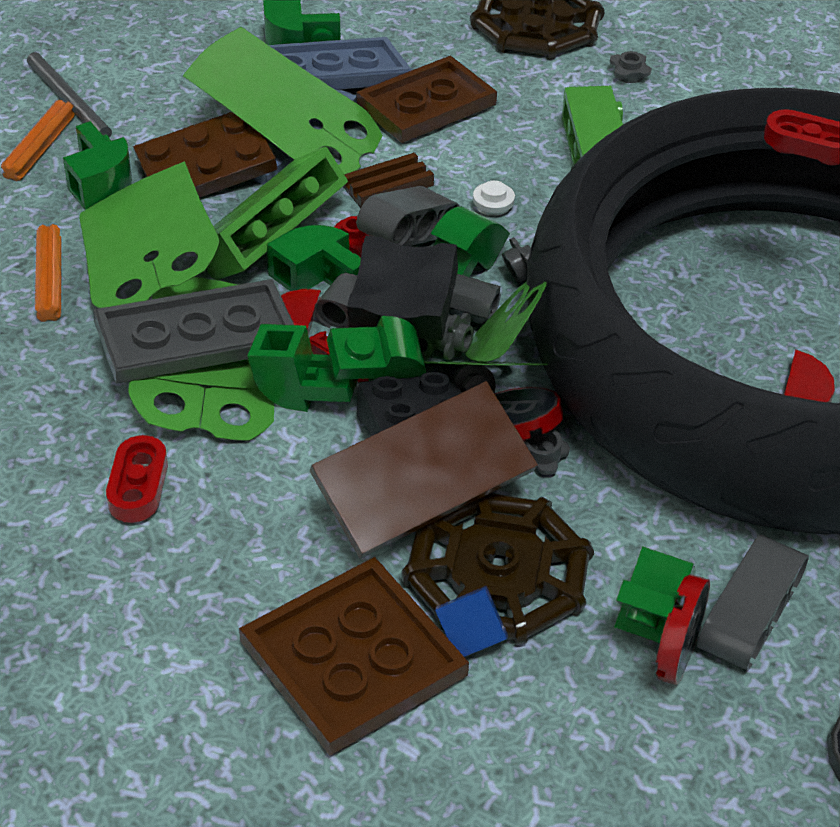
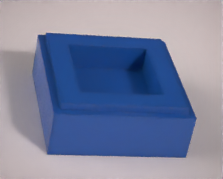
(472, 622)

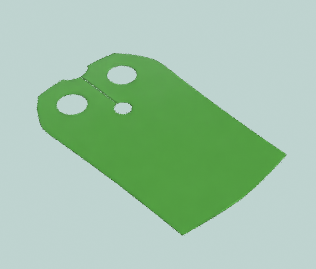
(281, 98)
(146, 217)
(143, 392)

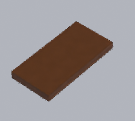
(422, 469)

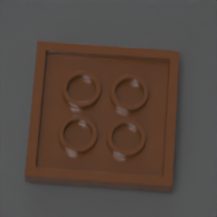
(353, 654)

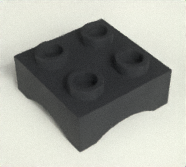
(404, 285)
(393, 400)

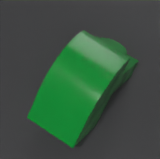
(288, 25)
(98, 167)
(476, 238)
(310, 257)
(376, 351)
(291, 372)
(651, 593)

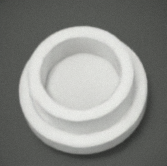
(493, 198)

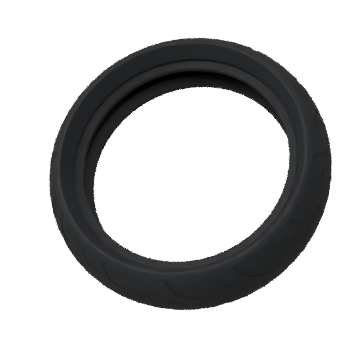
(659, 414)

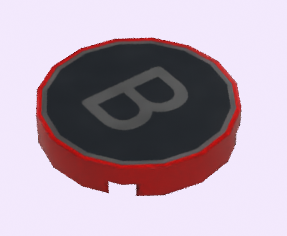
(531, 409)
(682, 629)

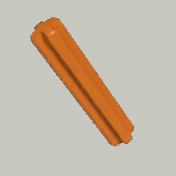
(37, 140)
(48, 273)

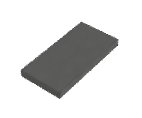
(187, 329)

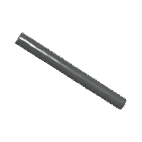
(65, 92)

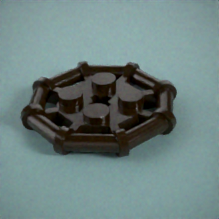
(538, 25)
(508, 529)

